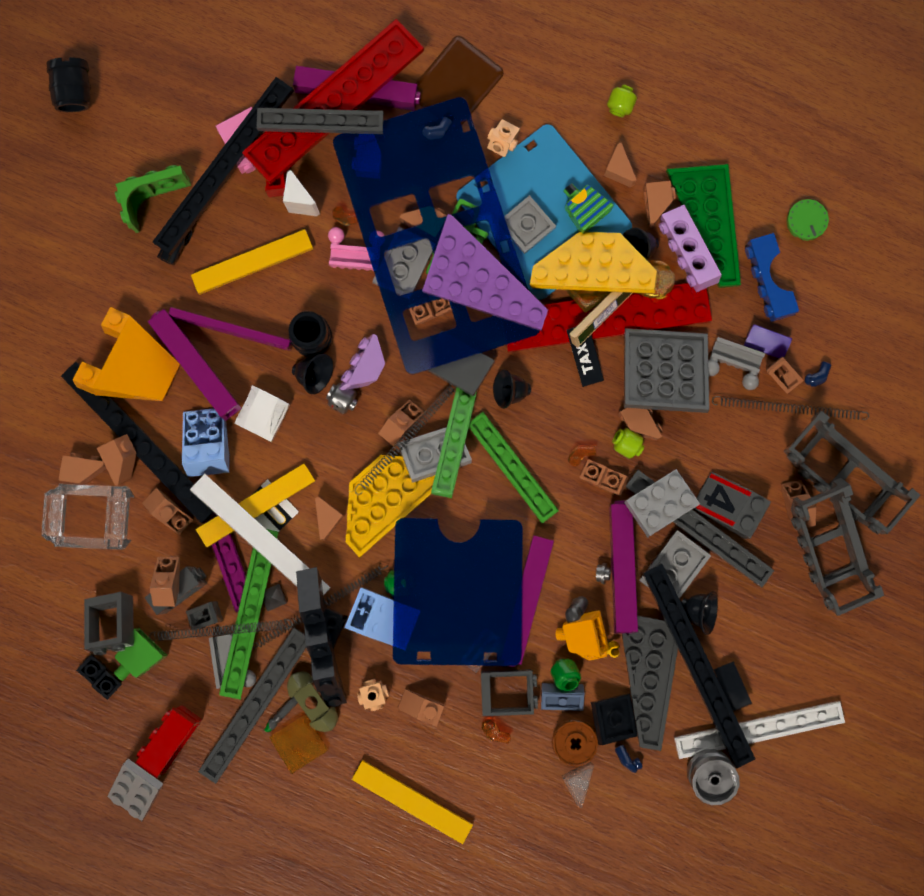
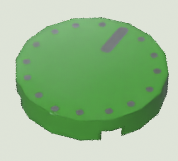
(807, 219)

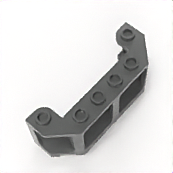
(855, 459)
(840, 495)

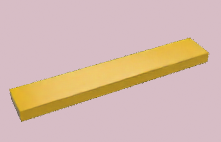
(252, 262)
(259, 503)
(412, 802)

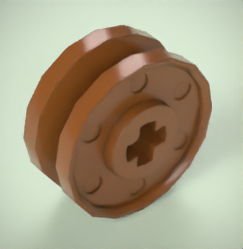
(587, 743)

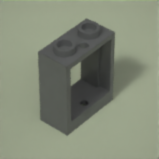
(190, 581)
(125, 629)
(532, 701)

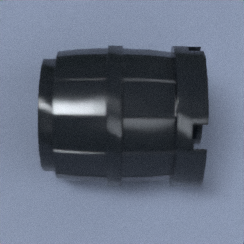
(69, 84)
(307, 323)

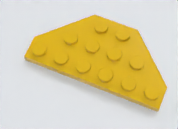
(595, 264)
(382, 503)

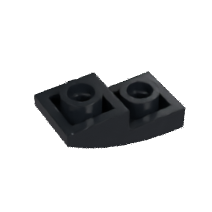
(99, 675)
(733, 686)

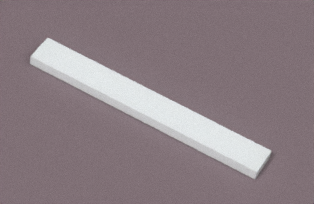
(249, 529)
(764, 728)

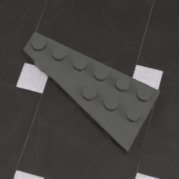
(650, 670)

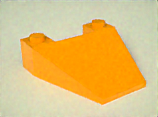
(135, 366)

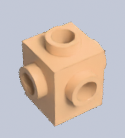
(503, 138)
(379, 689)

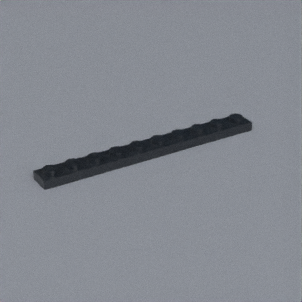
(219, 170)
(144, 446)
(698, 666)

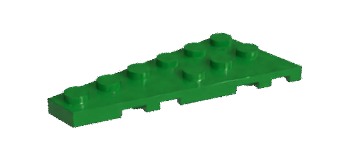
(709, 202)

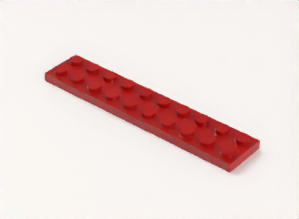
(343, 90)
(679, 308)

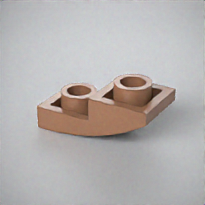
(430, 311)
(604, 477)

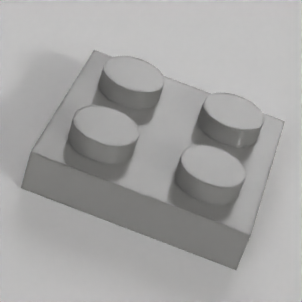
(528, 224)

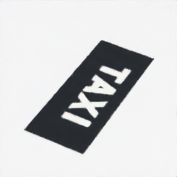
(586, 361)

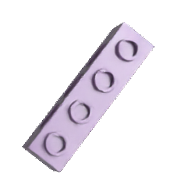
(681, 220)

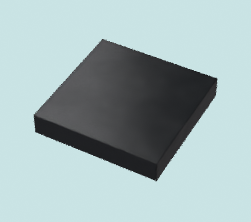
(614, 719)

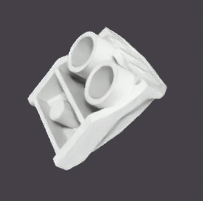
(262, 414)

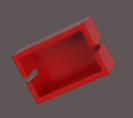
(167, 740)

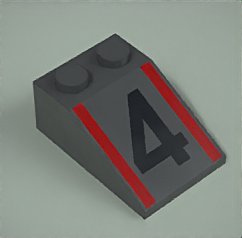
(731, 505)

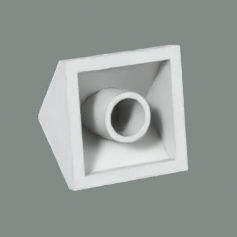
(297, 198)

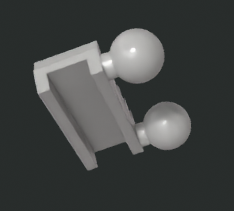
(739, 357)
(219, 652)

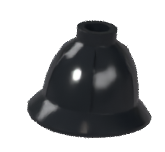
(642, 241)
(314, 372)
(509, 389)
(702, 610)

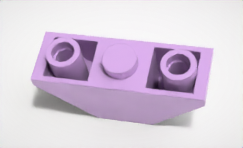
(365, 365)

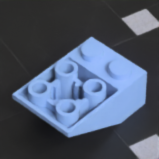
(204, 443)
(372, 616)

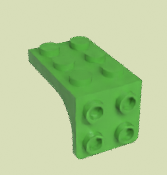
(136, 190)

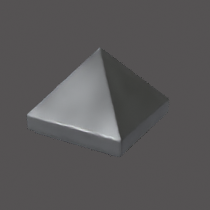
(274, 597)

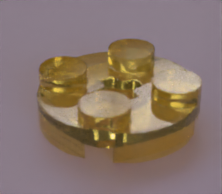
(664, 282)

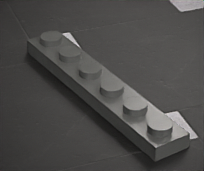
(320, 121)

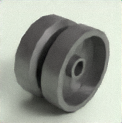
(713, 777)

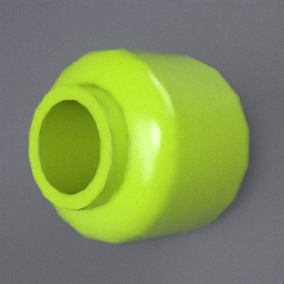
(621, 101)
(628, 443)

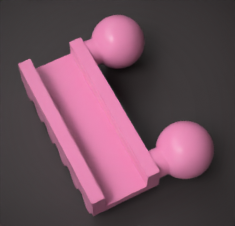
(348, 256)

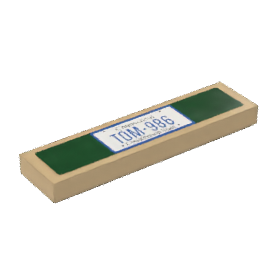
(597, 317)

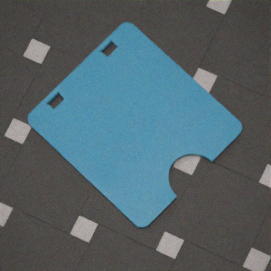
(543, 176)

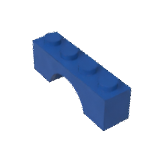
(778, 302)

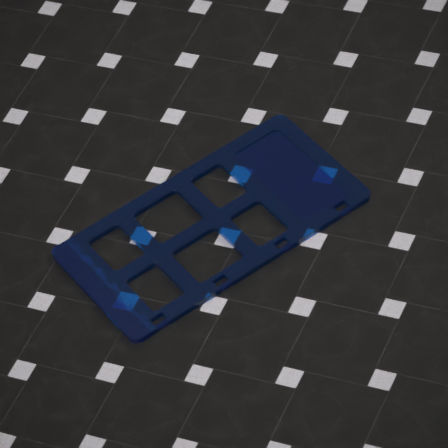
(405, 164)

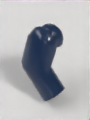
(437, 132)
(819, 377)
(626, 761)

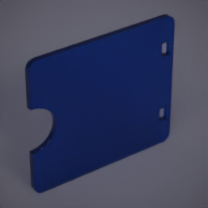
(457, 594)

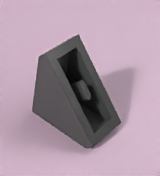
(204, 615)

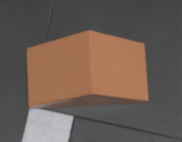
(620, 168)
(784, 375)
(327, 518)

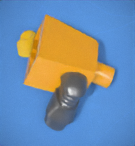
(585, 632)

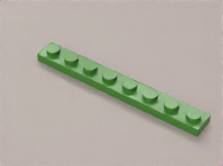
(248, 612)

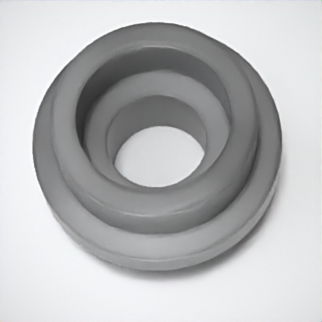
(603, 573)

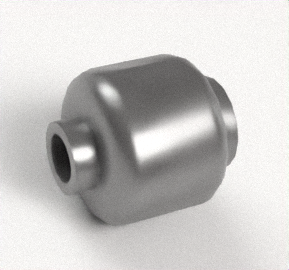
(341, 399)

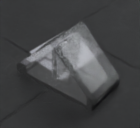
(578, 782)

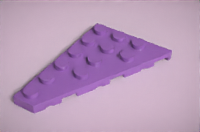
(474, 278)

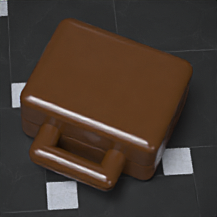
(459, 73)

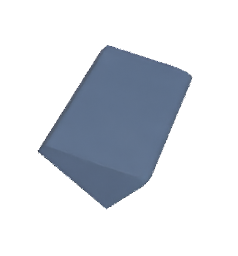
(557, 699)

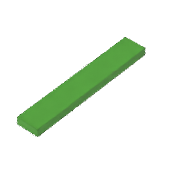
(453, 444)
(512, 467)

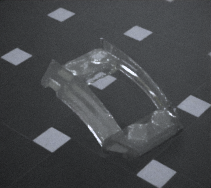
(116, 516)

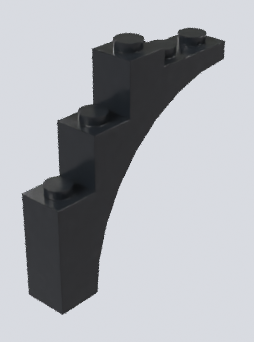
(318, 638)

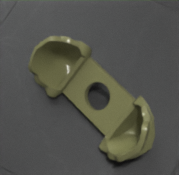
(321, 717)

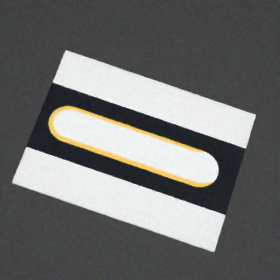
(277, 516)

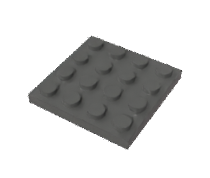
(666, 370)

